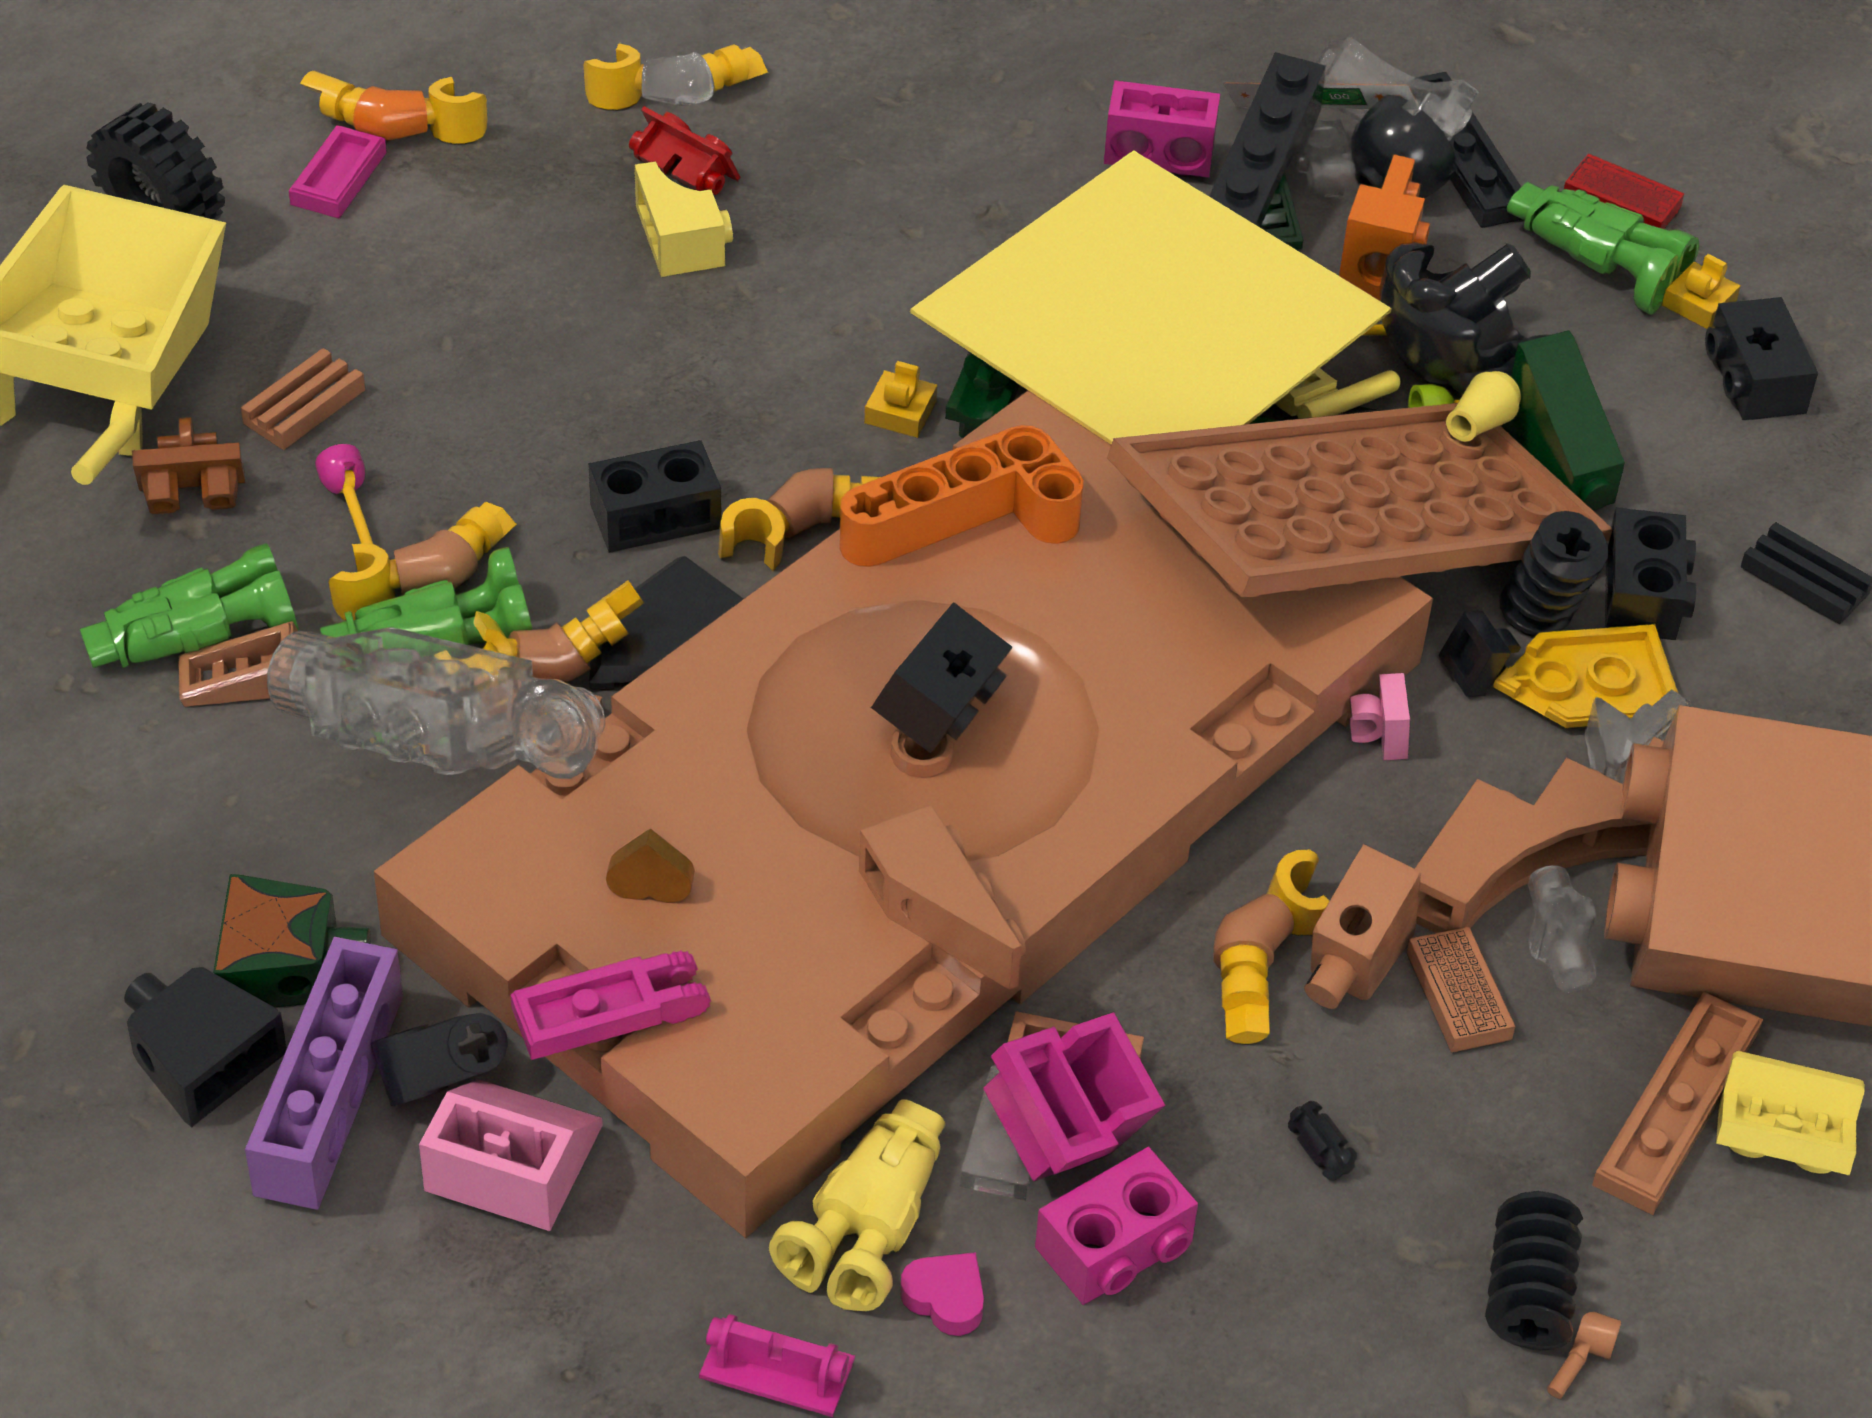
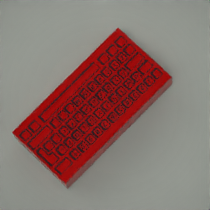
(1626, 190)

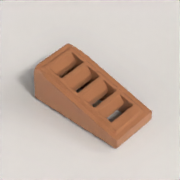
(247, 654)

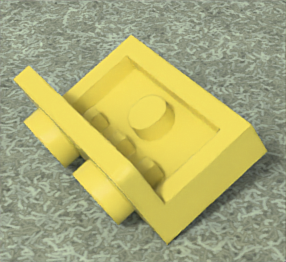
(1790, 1113)

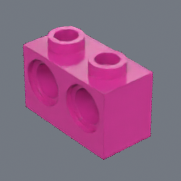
(1163, 125)
(1108, 1215)

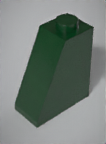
(1564, 419)

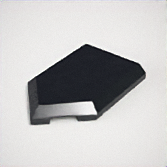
(675, 608)

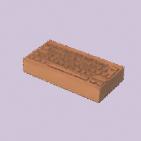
(1460, 989)

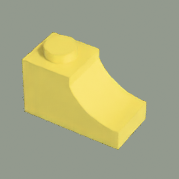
(680, 223)

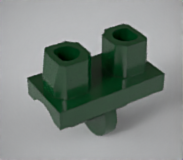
(978, 394)

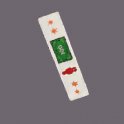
(1334, 95)

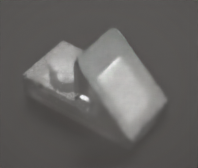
(1613, 733)

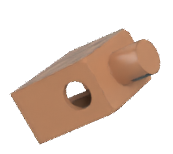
(1363, 928)

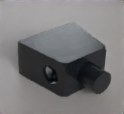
(201, 1038)

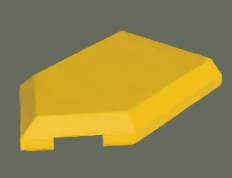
(1573, 667)

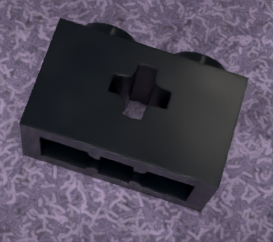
(1761, 358)
(942, 677)

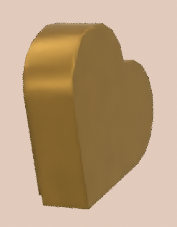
(650, 869)

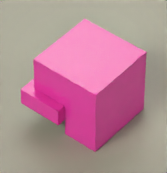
(1071, 1094)

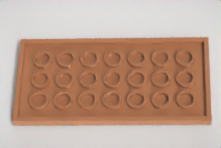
(1345, 497)

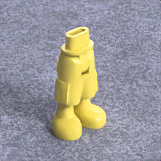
(866, 1195)

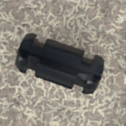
(1322, 1140)

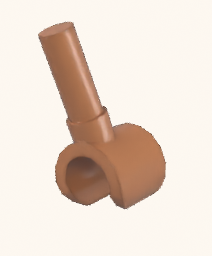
(1595, 1336)

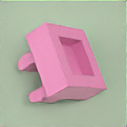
(1383, 717)

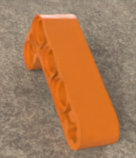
(963, 489)

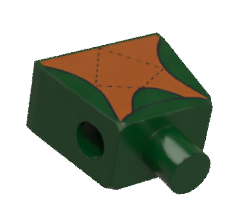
(277, 938)

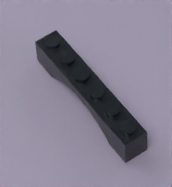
(1270, 135)

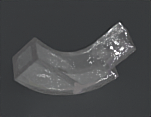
(1444, 102)

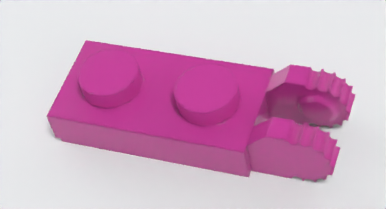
(608, 1002)

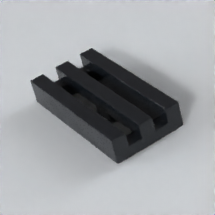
(1811, 567)

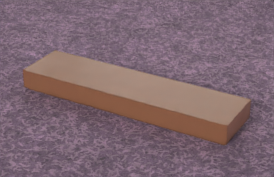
(1676, 1104)

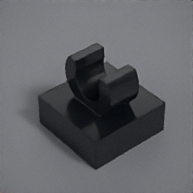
(1477, 652)

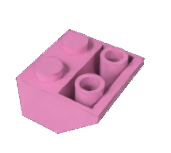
(506, 1151)

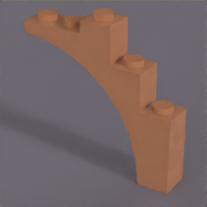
(1501, 840)

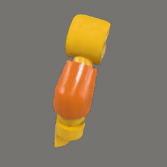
(402, 112)

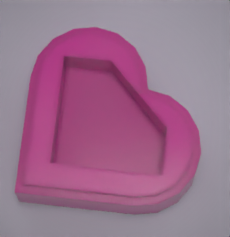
(945, 1290)

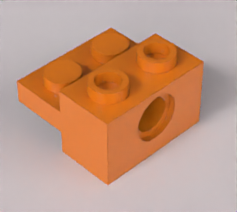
(1381, 223)

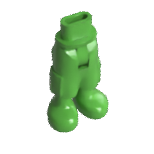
(1607, 237)
(191, 611)
(447, 615)

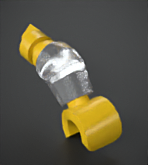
(667, 78)

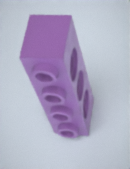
(324, 1074)

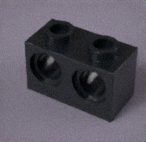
(655, 496)
(1649, 571)

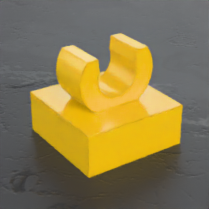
(1700, 290)
(901, 401)

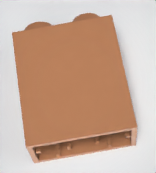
(1751, 865)

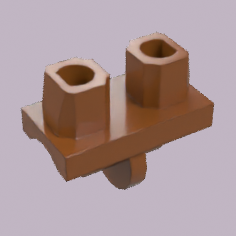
(189, 462)

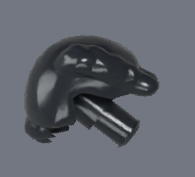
(1452, 321)

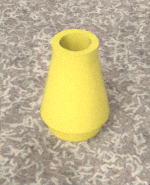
(1486, 404)

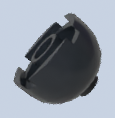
(1394, 131)

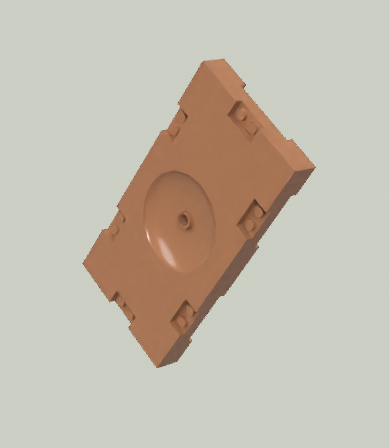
(1119, 738)

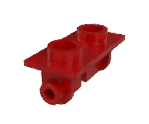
(670, 138)

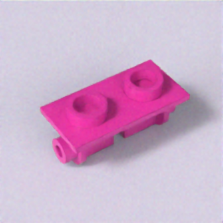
(775, 1365)

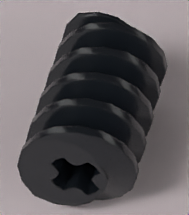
(1554, 573)
(1534, 1270)

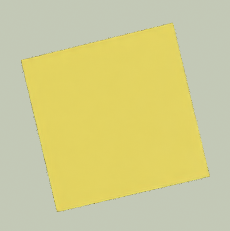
(1150, 308)

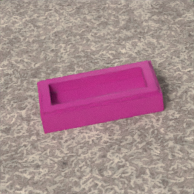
(337, 171)

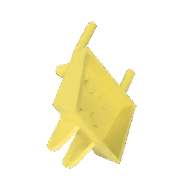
(106, 306)

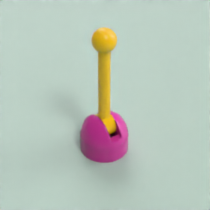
(338, 479)

